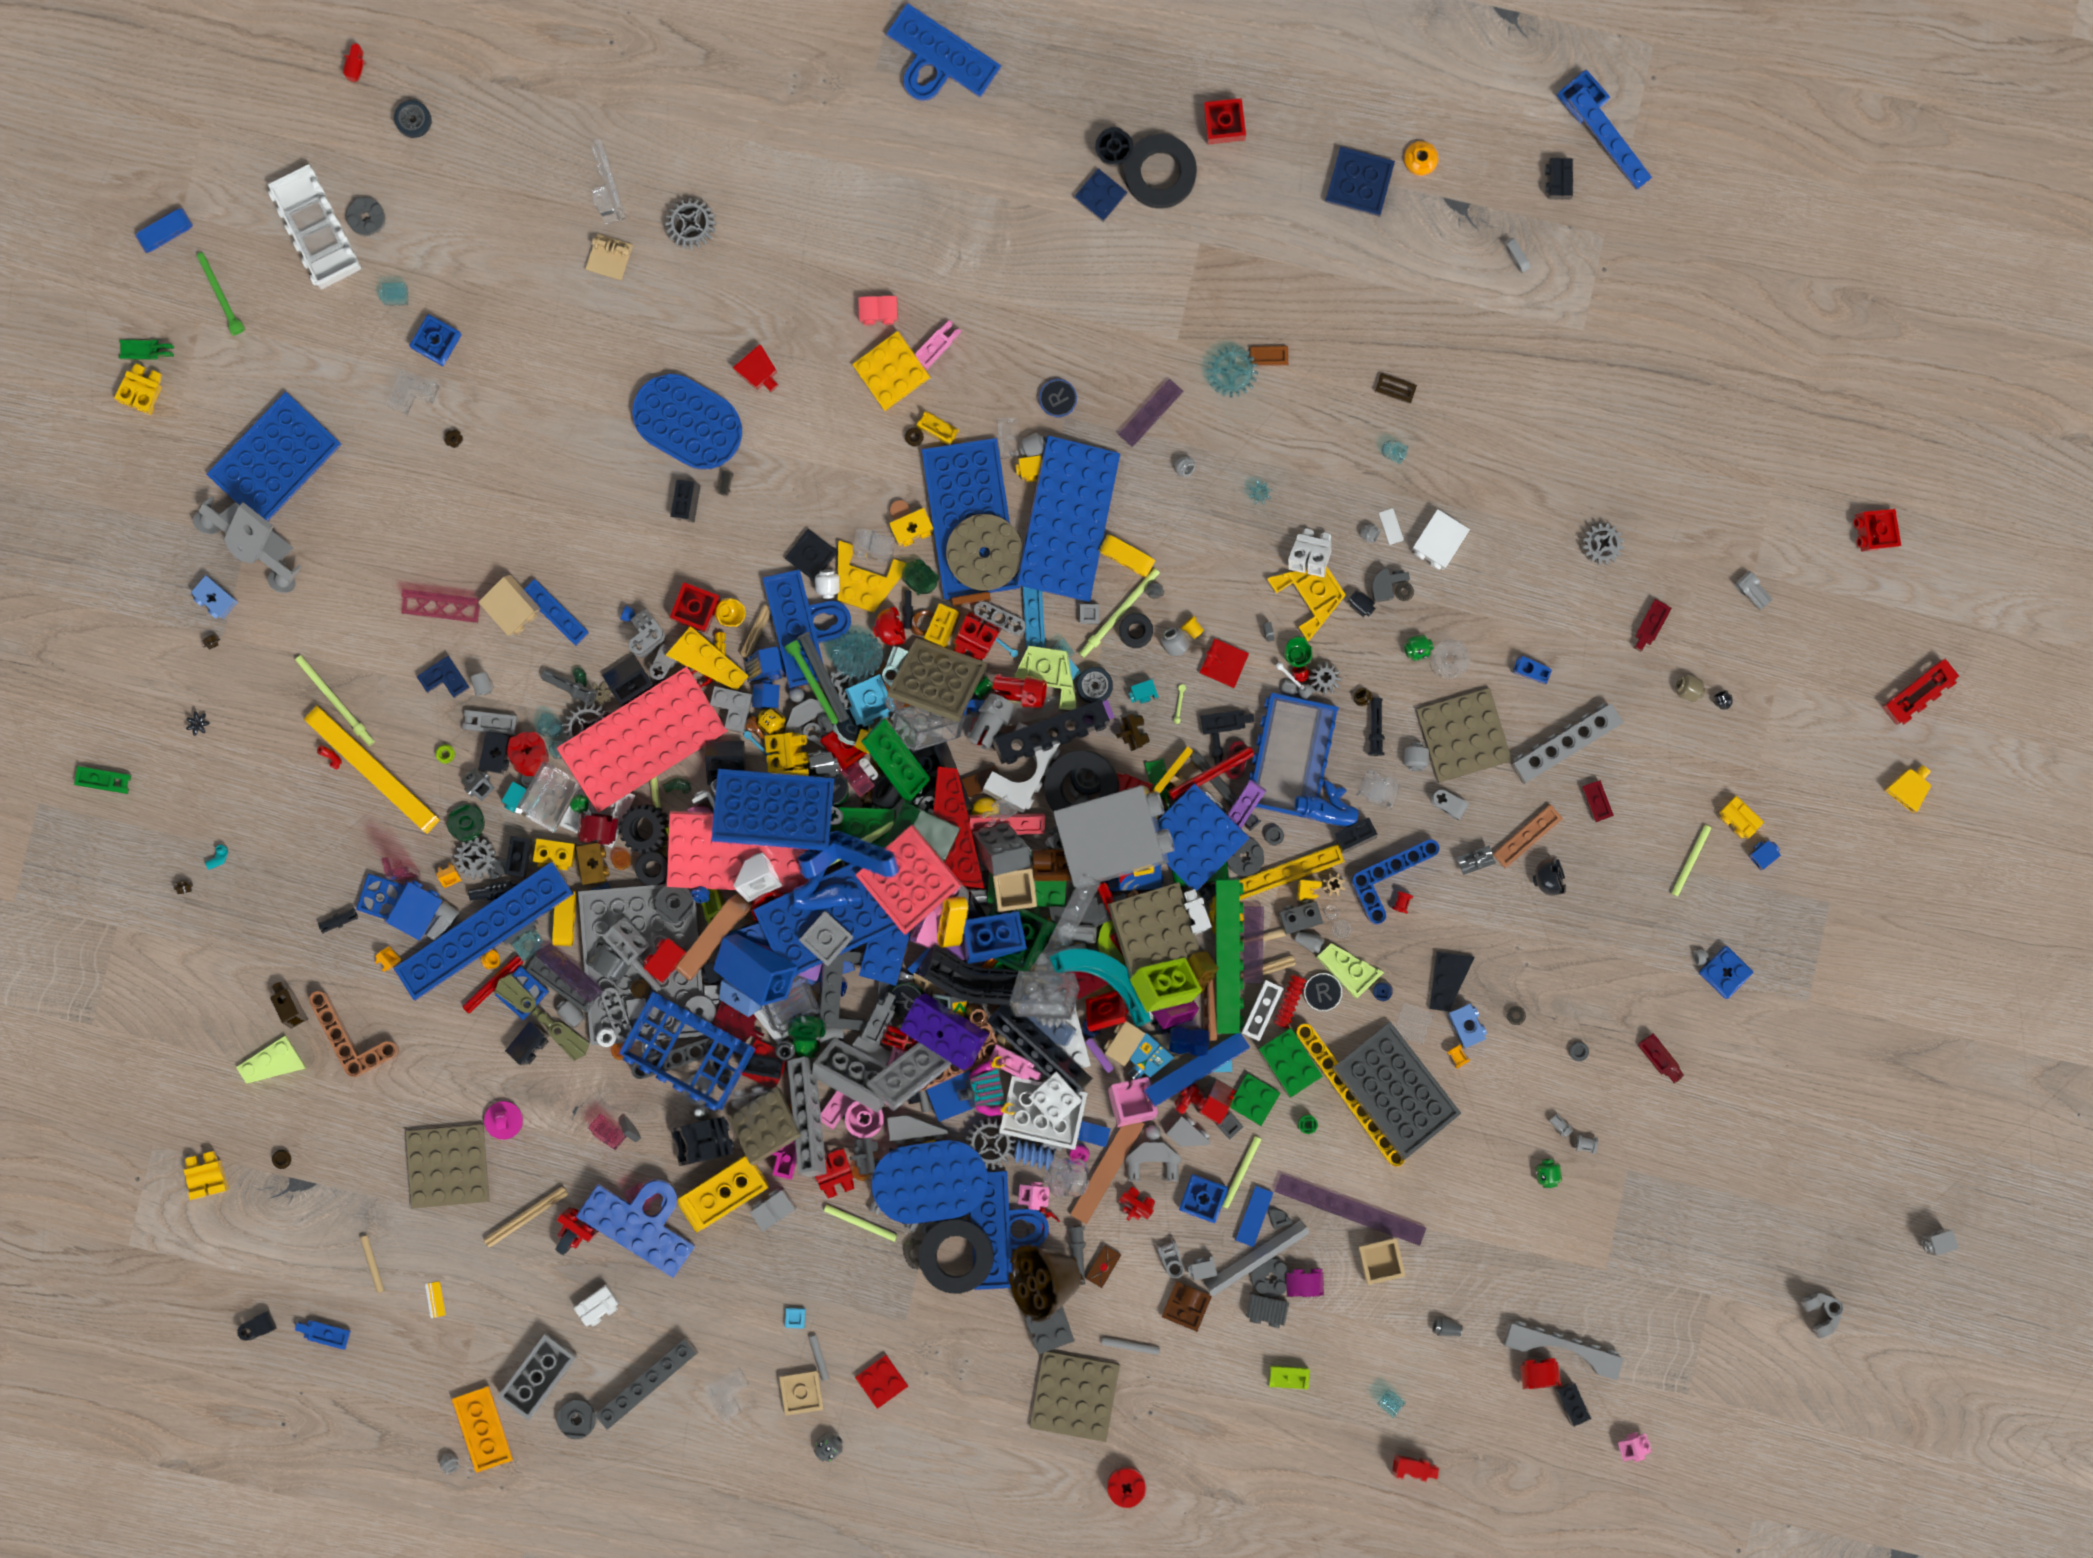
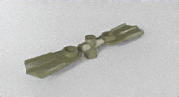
(516, 994)

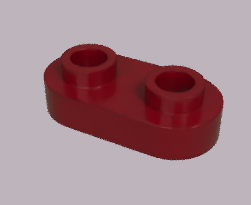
(1240, 767)

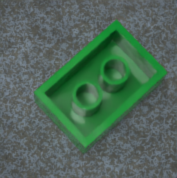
(1290, 1062)

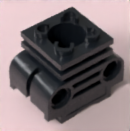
(702, 1141)

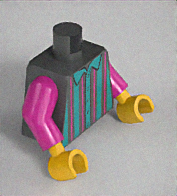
(985, 1090)

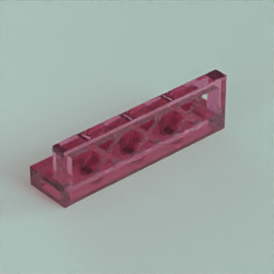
(440, 598)
(394, 869)

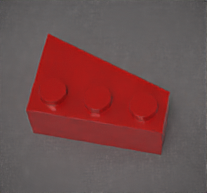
(1217, 1102)

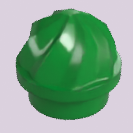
(579, 803)

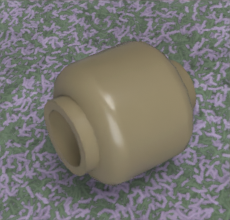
(1690, 688)

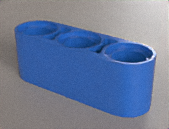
(164, 230)

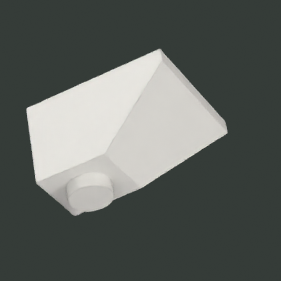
(756, 877)

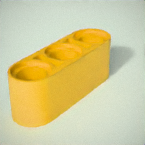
(1126, 555)
(952, 921)
(564, 922)

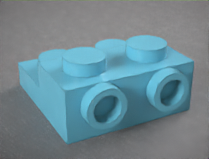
(868, 700)

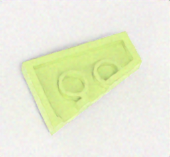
(1348, 970)
(272, 1061)

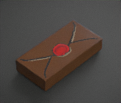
(1103, 1266)

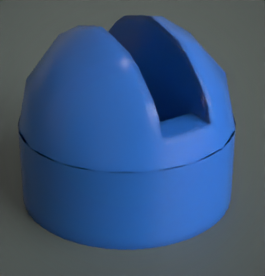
(627, 614)

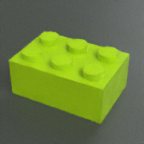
(1165, 984)

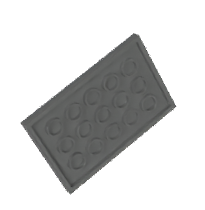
(1396, 1090)

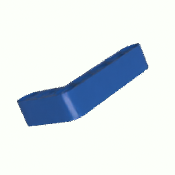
(852, 851)
(1385, 865)

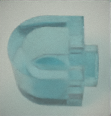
(1394, 451)
(549, 726)

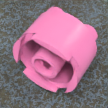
(859, 1129)

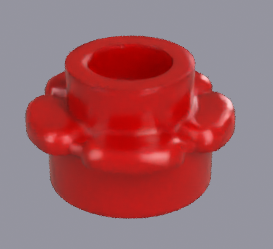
(1300, 674)

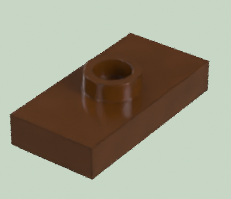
(975, 783)

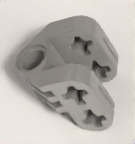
(646, 626)
(1829, 1325)

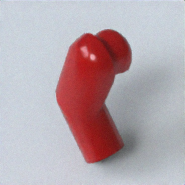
(330, 754)

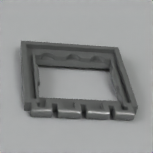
(831, 992)

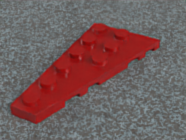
(951, 807)

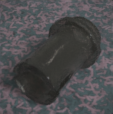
(725, 483)

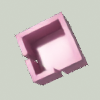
(1131, 1103)

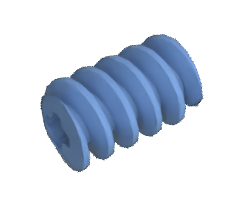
(1034, 1154)

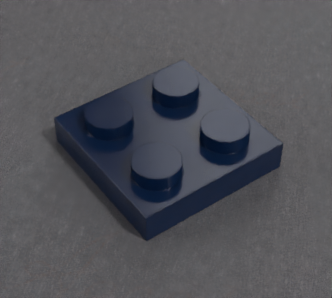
(1100, 195)

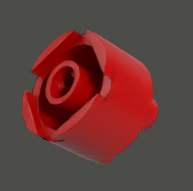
(527, 753)
(1540, 1375)
(1124, 1476)

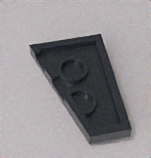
(1447, 979)

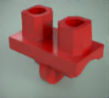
(1134, 1207)

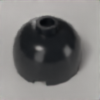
(1113, 146)
(1550, 877)

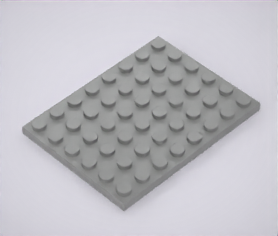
(637, 904)

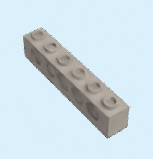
(1527, 772)
(807, 1117)

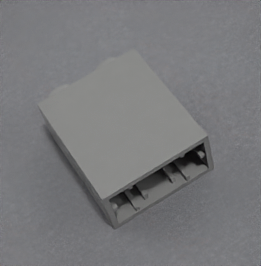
(1114, 835)

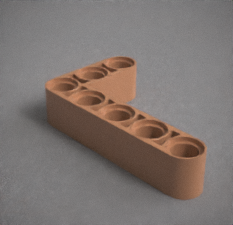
(712, 936)
(345, 1040)
(983, 1056)

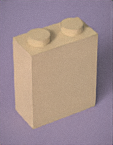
(510, 606)

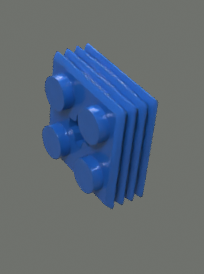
(1585, 80)
(431, 329)
(1713, 972)
(1208, 1210)

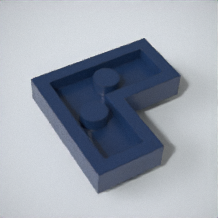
(444, 672)

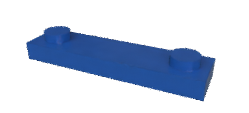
(556, 613)

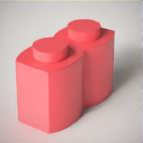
(878, 309)

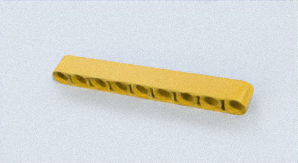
(371, 769)
(1342, 1089)

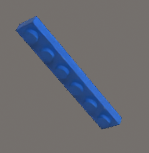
(1609, 138)

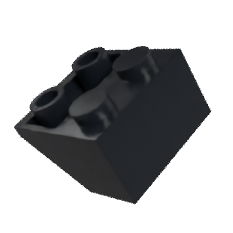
(628, 680)
(724, 755)
(527, 1044)

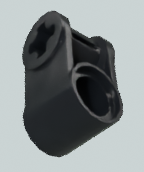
(259, 1326)

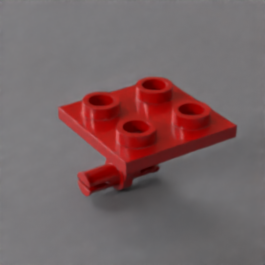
(1224, 663)

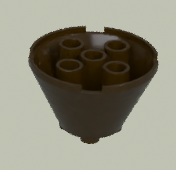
(1042, 1280)

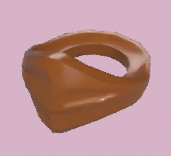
(915, 630)
(753, 727)

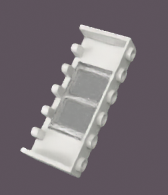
(314, 227)

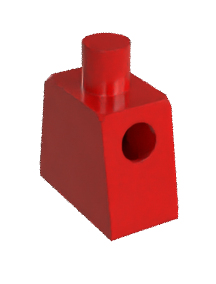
(757, 369)

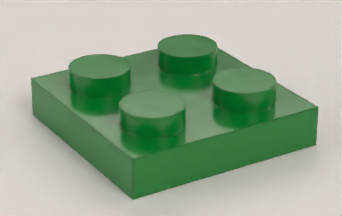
(1254, 1099)

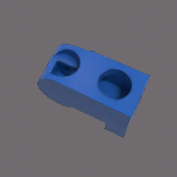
(1532, 670)

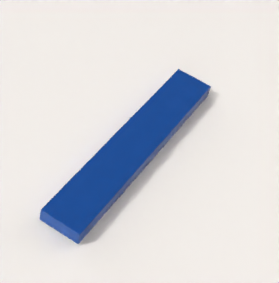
(1196, 1069)

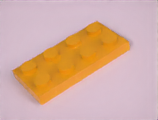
(482, 1429)

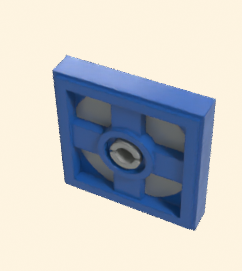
(378, 896)
(533, 987)

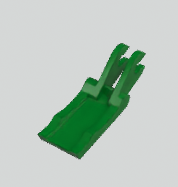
(143, 349)
(1155, 772)

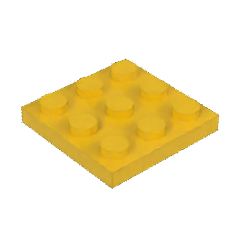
(891, 371)

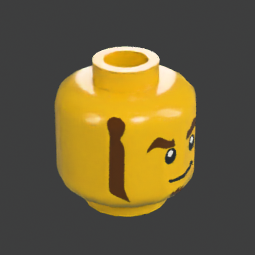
(771, 721)

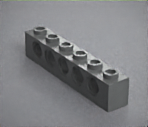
(646, 1383)

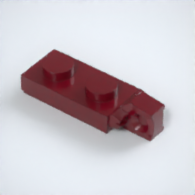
(1651, 624)
(1661, 1058)

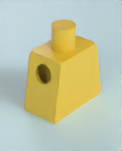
(1910, 788)

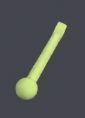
(1181, 688)

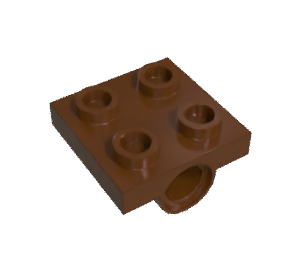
(1050, 865)
(1186, 1306)

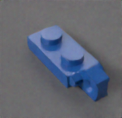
(324, 1334)

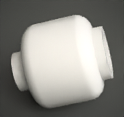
(827, 583)

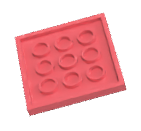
(918, 887)

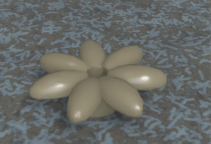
(603, 697)

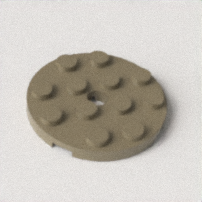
(978, 533)

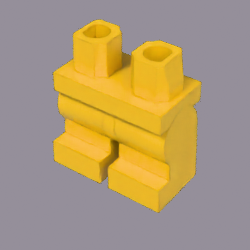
(139, 391)
(788, 749)
(205, 1178)

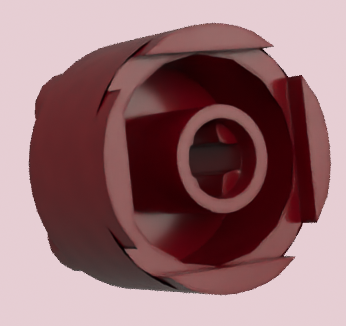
(597, 827)

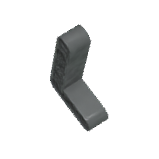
(685, 1051)

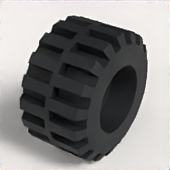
(630, 832)

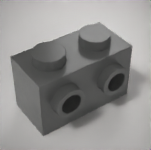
(1301, 917)

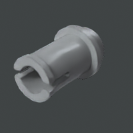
(1561, 1125)

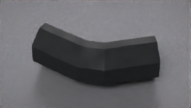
(966, 980)

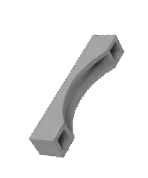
(1524, 1339)

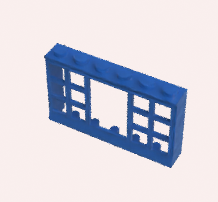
(700, 1025)

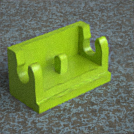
(1289, 1377)

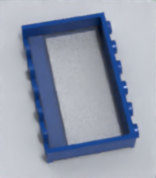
(1292, 751)

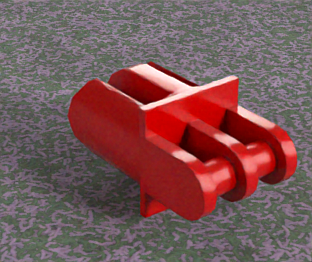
(354, 63)
(897, 1038)

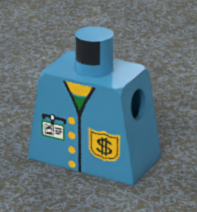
(1149, 1057)

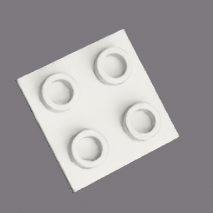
(1055, 1099)

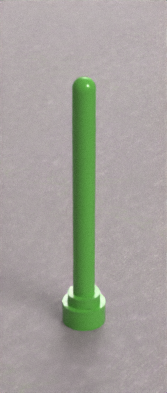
(235, 326)
(794, 650)

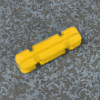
(720, 637)

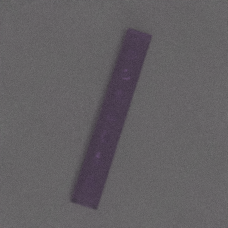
(1350, 1209)

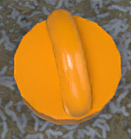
(490, 960)

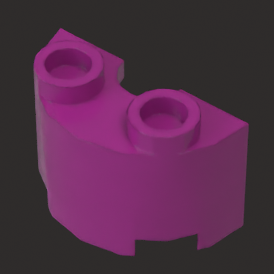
(1304, 1283)

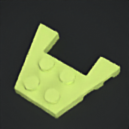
(1054, 668)

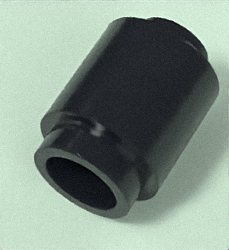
(1361, 604)

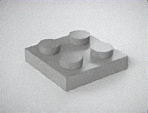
(826, 938)

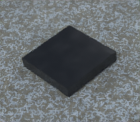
(811, 554)

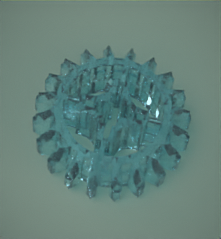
(1223, 371)
(867, 649)

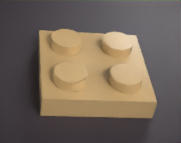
(801, 1393)

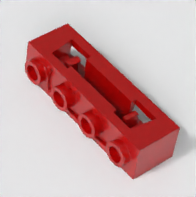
(1945, 673)

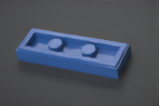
(1254, 1216)

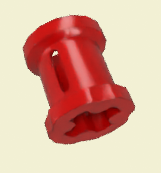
(1402, 902)

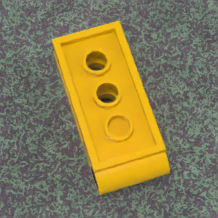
(708, 1204)

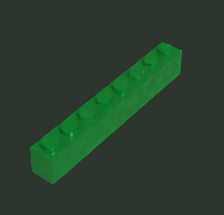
(1228, 955)

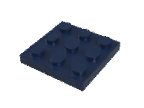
(1360, 181)

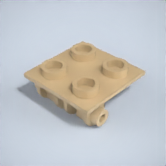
(609, 257)

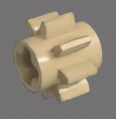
(1328, 886)

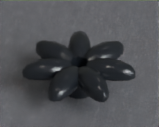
(200, 723)

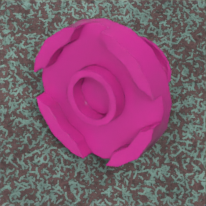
(503, 1120)

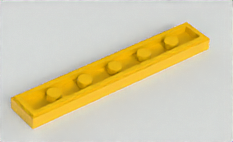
(1291, 871)

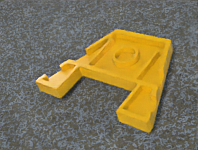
(862, 587)
(1318, 592)

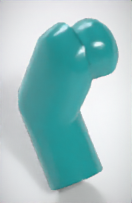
(219, 859)

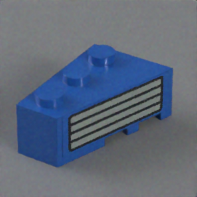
(764, 665)

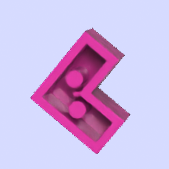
(786, 1161)

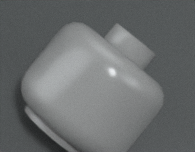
(1289, 688)

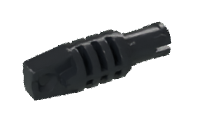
(491, 891)

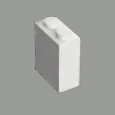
(1440, 540)

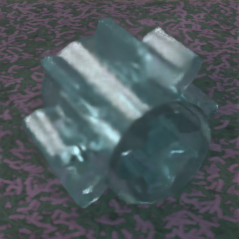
(1257, 497)

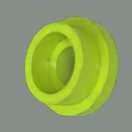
(441, 749)

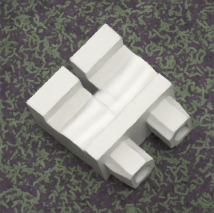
(1310, 552)
(1196, 912)

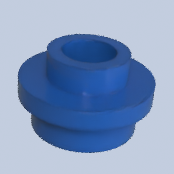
(700, 894)

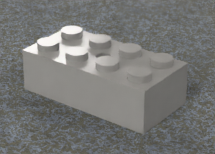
(849, 1072)
(526, 1392)

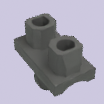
(1476, 860)
(864, 1155)

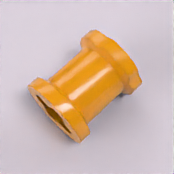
(1458, 1056)

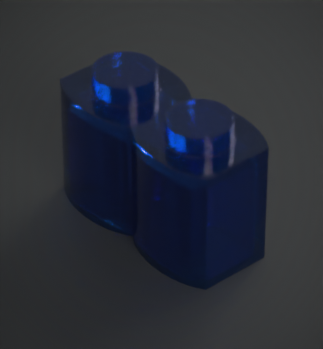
(1189, 1041)

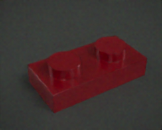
(1597, 801)

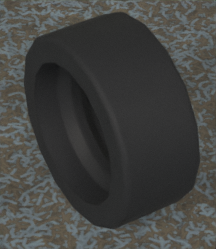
(885, 793)

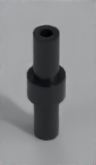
(907, 609)
(1217, 751)

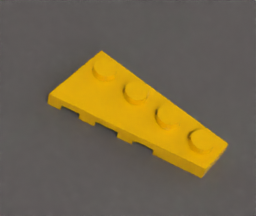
(703, 657)

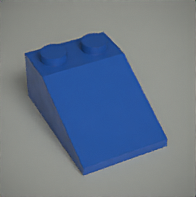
(993, 937)

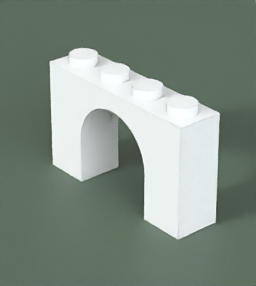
(1022, 793)

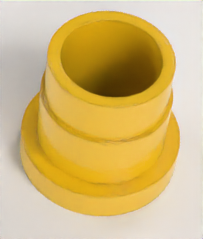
(1192, 627)

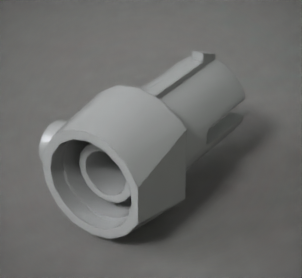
(994, 713)

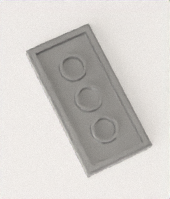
(907, 1075)

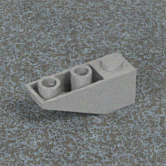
(908, 1127)

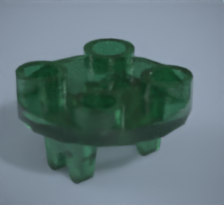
(919, 577)

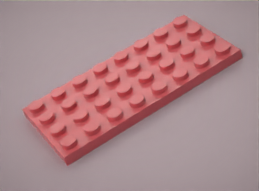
(641, 739)
(716, 865)

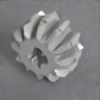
(1330, 683)

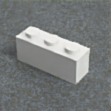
(1262, 1010)

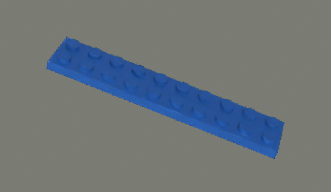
(483, 931)

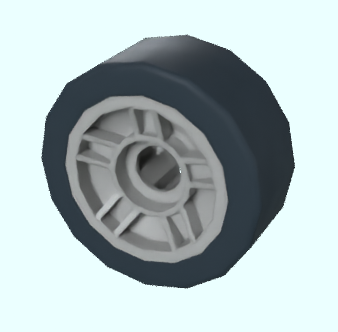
(1097, 675)

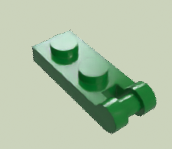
(101, 780)

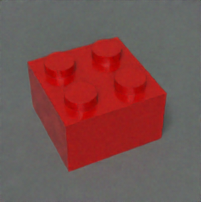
(1224, 121)
(694, 607)
(664, 960)

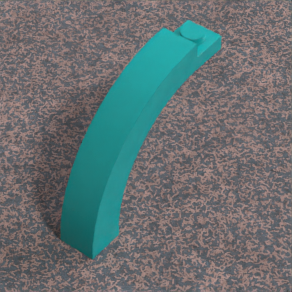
(1107, 969)

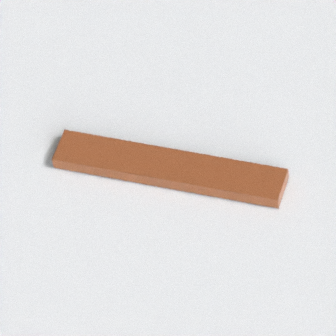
(1106, 1171)

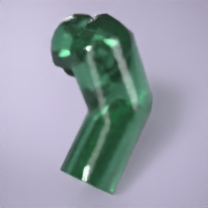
(580, 676)

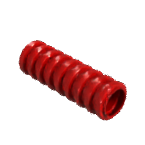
(1290, 1001)

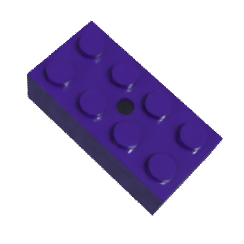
(944, 1031)

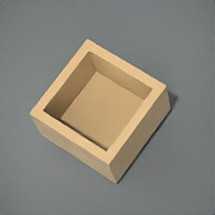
(1015, 890)
(1124, 1043)
(1381, 1261)

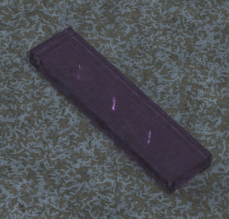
(1150, 413)
(1253, 945)
(569, 972)

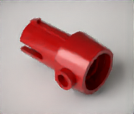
(1029, 691)

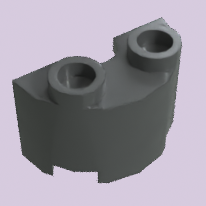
(823, 766)
(608, 964)

